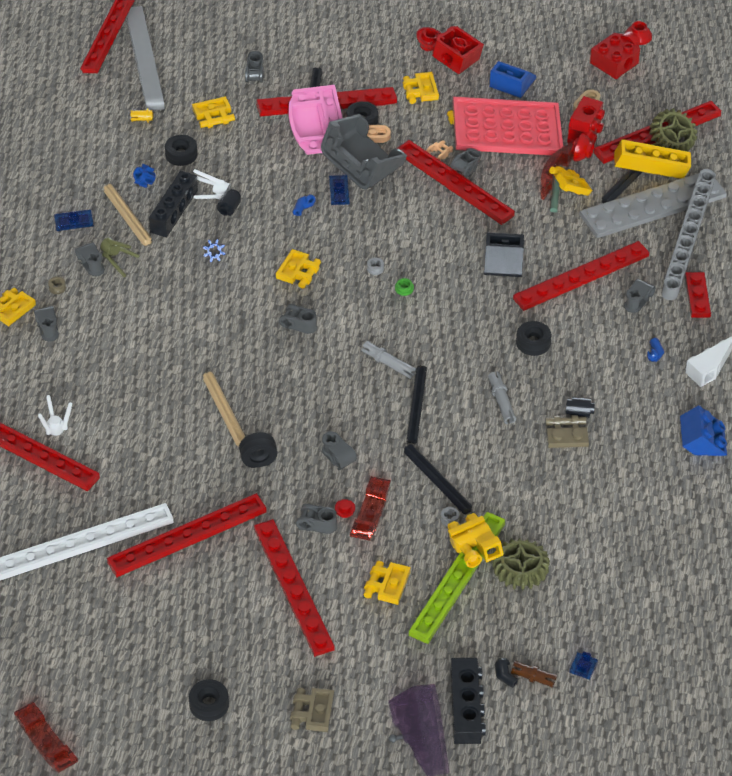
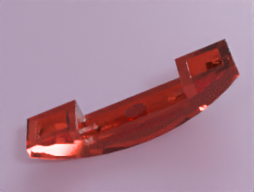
(560, 157)
(372, 508)
(44, 739)

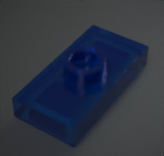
(339, 190)
(73, 220)

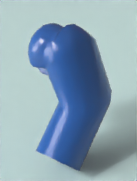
(303, 203)
(656, 351)

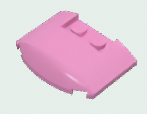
(310, 115)

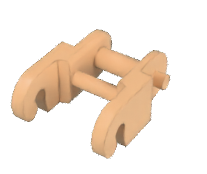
(437, 147)

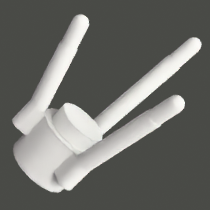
(219, 187)
(55, 424)

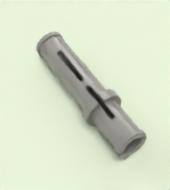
(386, 358)
(499, 390)

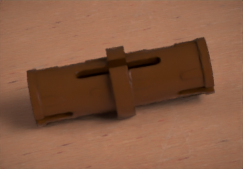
(534, 674)

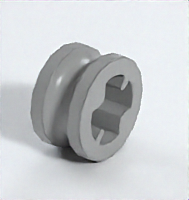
(374, 262)
(449, 511)

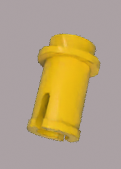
(142, 115)

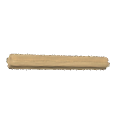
(127, 214)
(223, 407)

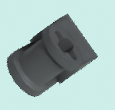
(254, 69)
(466, 161)
(91, 259)
(638, 295)
(300, 319)
(47, 323)
(337, 450)
(318, 519)

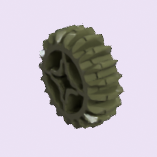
(677, 127)
(533, 559)

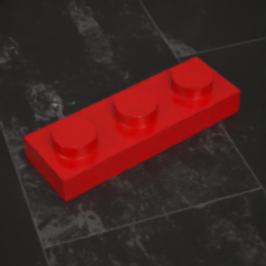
(697, 295)

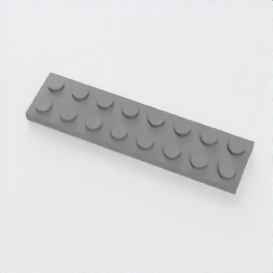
(644, 206)

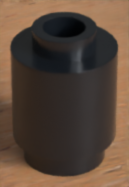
(229, 202)
(580, 406)

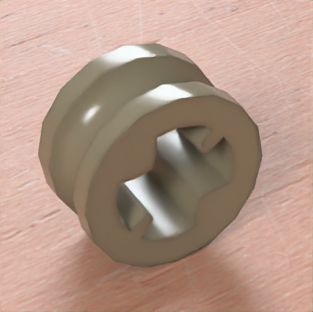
(57, 280)

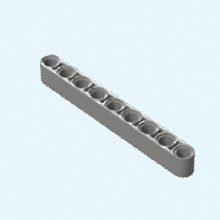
(145, 59)
(688, 235)

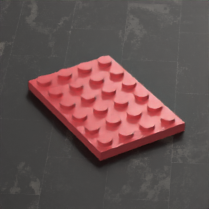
(507, 126)

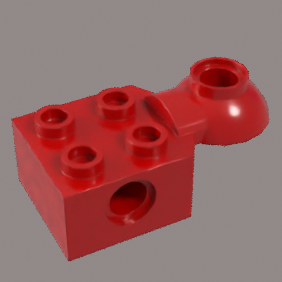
(452, 48)
(620, 51)
(584, 127)

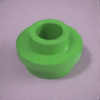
(404, 287)

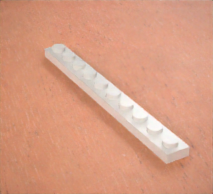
(84, 541)

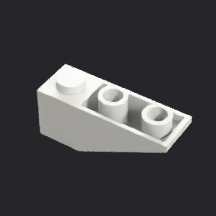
(707, 365)

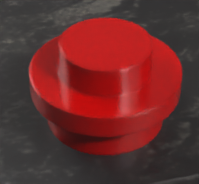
(345, 508)

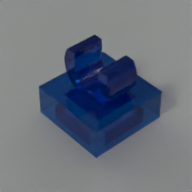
(584, 665)

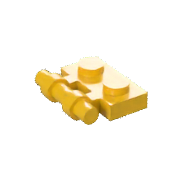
(426, 87)
(213, 108)
(570, 181)
(292, 268)
(16, 305)
(393, 584)

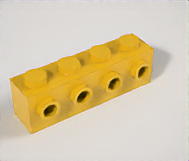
(652, 159)

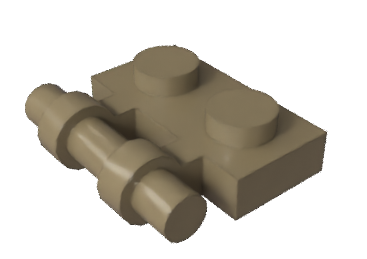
(567, 437)
(319, 711)

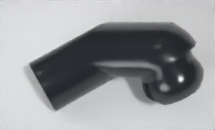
(503, 674)

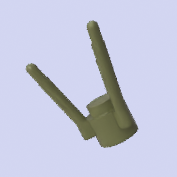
(111, 248)

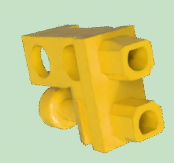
(471, 534)

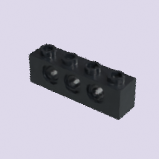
(173, 204)
(465, 730)

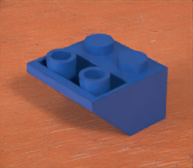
(510, 79)
(703, 433)

